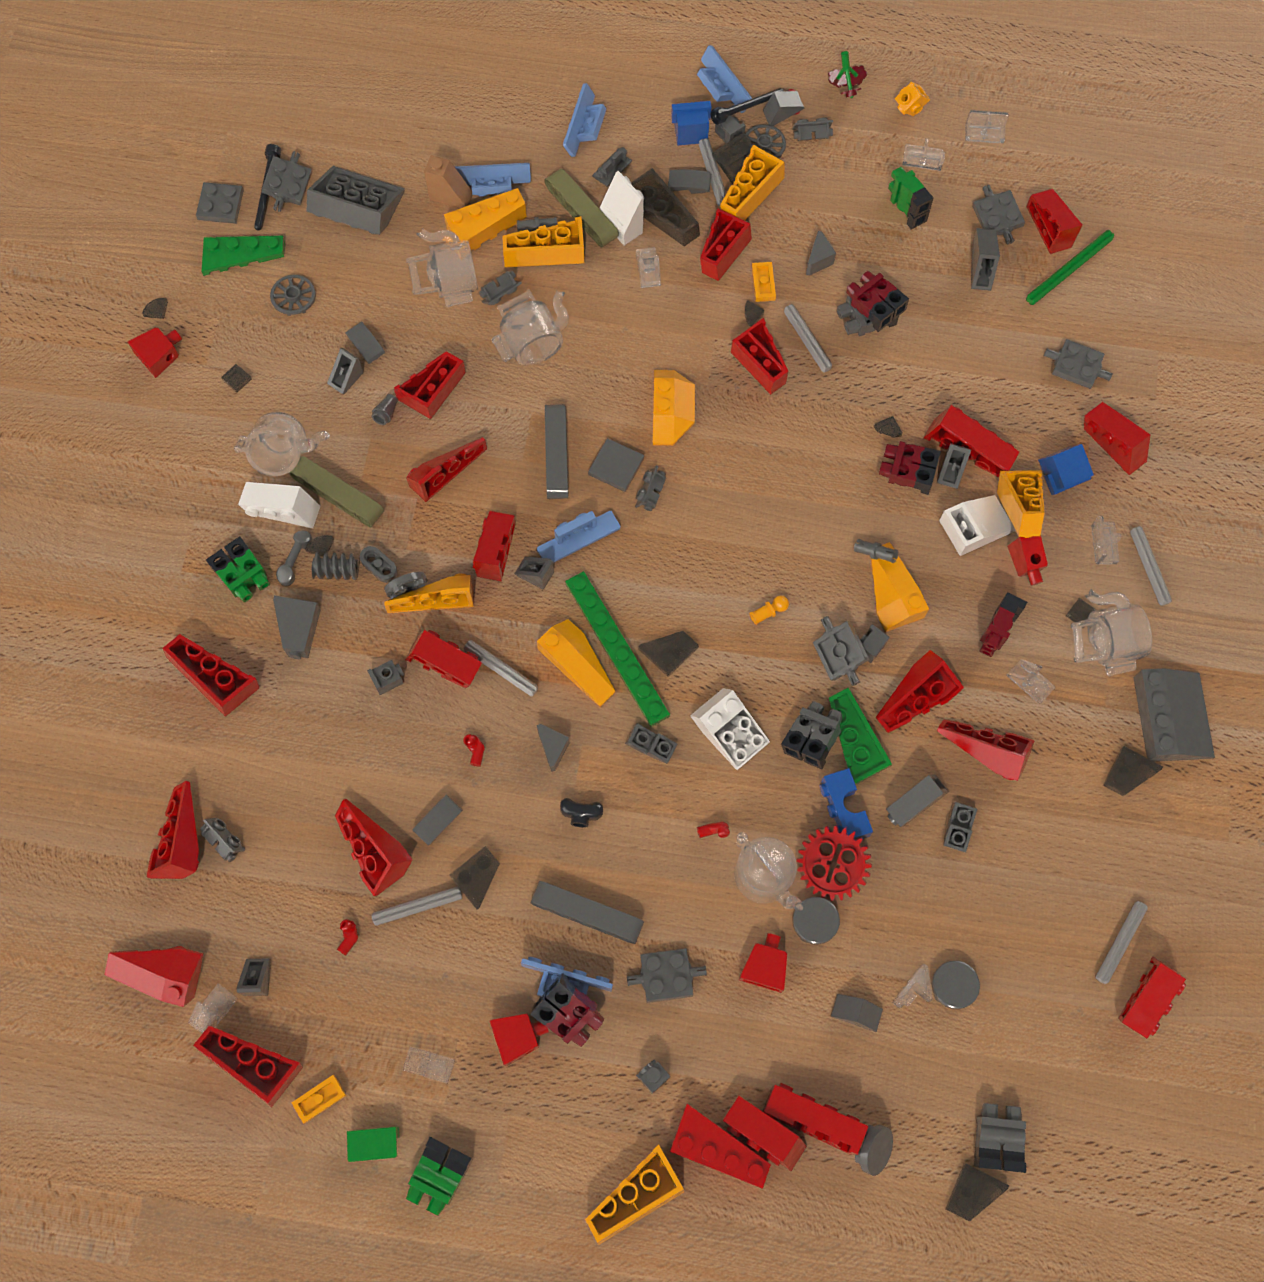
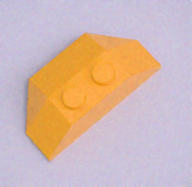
(672, 406)

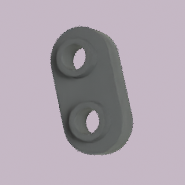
(379, 565)

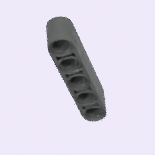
(556, 451)
(587, 912)

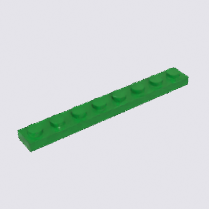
(617, 649)

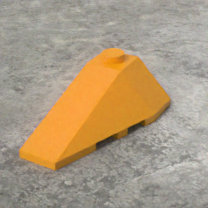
(442, 594)
(896, 594)
(573, 655)

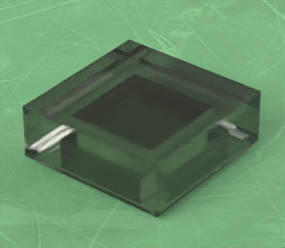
(236, 378)
(1080, 611)

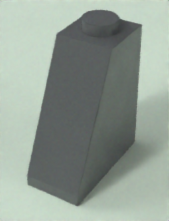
(984, 259)
(296, 625)
(916, 800)

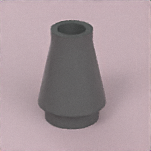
(384, 410)

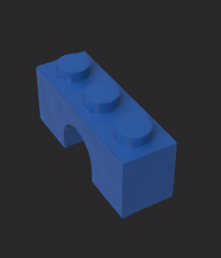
(836, 788)

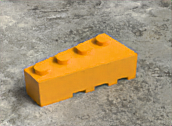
(753, 184)
(545, 245)
(637, 1196)

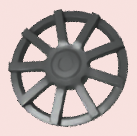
(765, 142)
(292, 295)

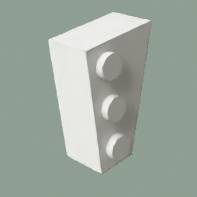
(279, 503)

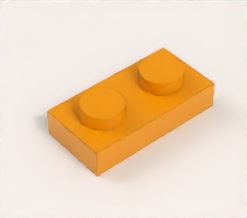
(763, 281)
(318, 1099)

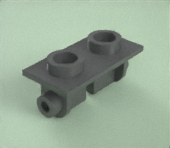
(805, 129)
(615, 163)
(494, 293)
(652, 481)
(216, 830)

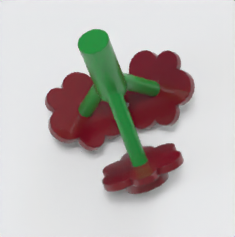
(855, 76)

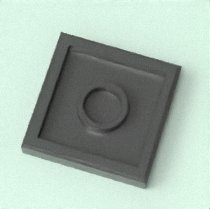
(616, 465)

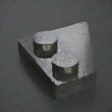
(732, 155)
(669, 651)
(1130, 771)
(476, 876)
(973, 1192)

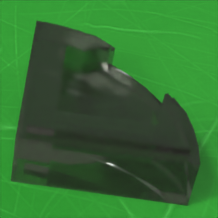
(155, 308)
(752, 313)
(888, 427)
(320, 544)

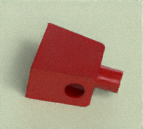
(156, 349)
(1029, 558)
(766, 965)
(516, 1036)

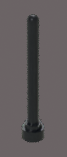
(720, 114)
(270, 151)

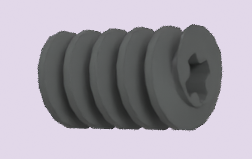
(335, 566)

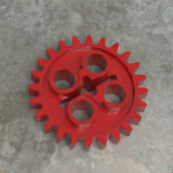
(853, 869)

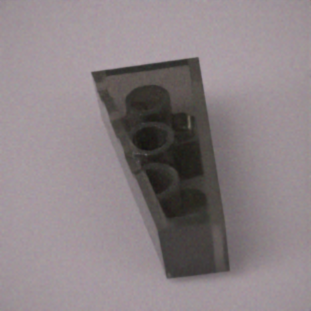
(665, 209)

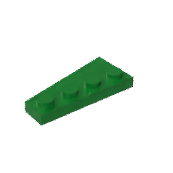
(227, 252)
(858, 741)

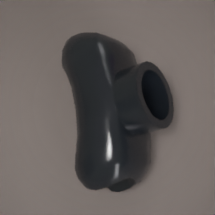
(580, 812)

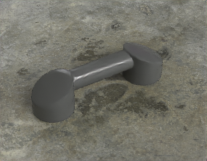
(284, 572)

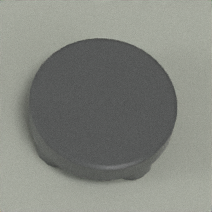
(405, 584)
(817, 921)
(955, 985)
(875, 1149)

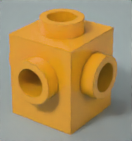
(912, 99)

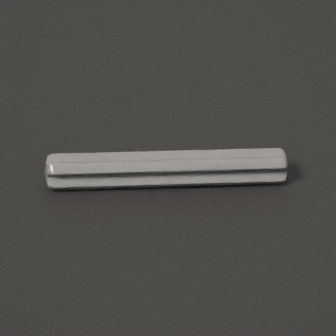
(711, 166)
(807, 338)
(1151, 566)
(501, 668)
(416, 906)
(1121, 942)

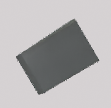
(782, 106)
(821, 256)
(345, 371)
(953, 465)
(536, 571)
(553, 745)
(254, 978)
(857, 1012)

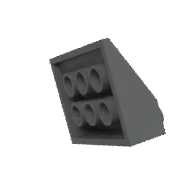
(354, 200)
(1173, 715)

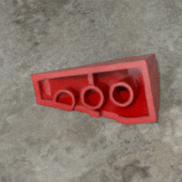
(438, 472)
(923, 687)
(178, 845)
(377, 852)
(159, 973)

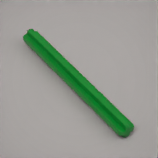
(1071, 266)

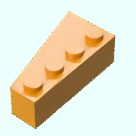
(486, 218)
(1023, 500)

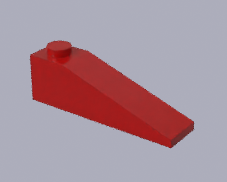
(1000, 753)

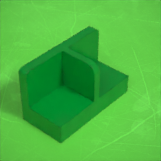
(372, 1144)

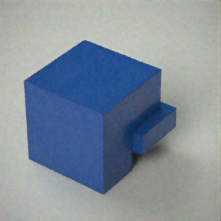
(691, 121)
(1066, 468)

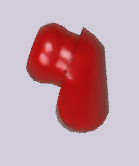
(476, 747)
(719, 828)
(350, 936)

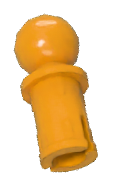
(779, 604)

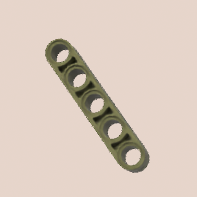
(578, 205)
(337, 492)

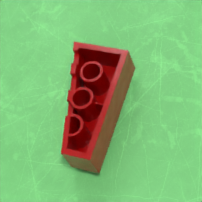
(986, 447)
(216, 679)
(254, 1067)
(815, 1120)
(712, 1147)

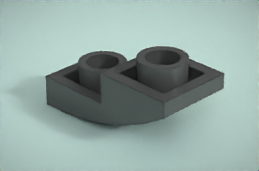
(691, 180)
(365, 342)
(651, 744)
(437, 820)
(960, 827)

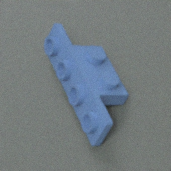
(720, 79)
(585, 121)
(495, 177)
(578, 534)
(577, 978)

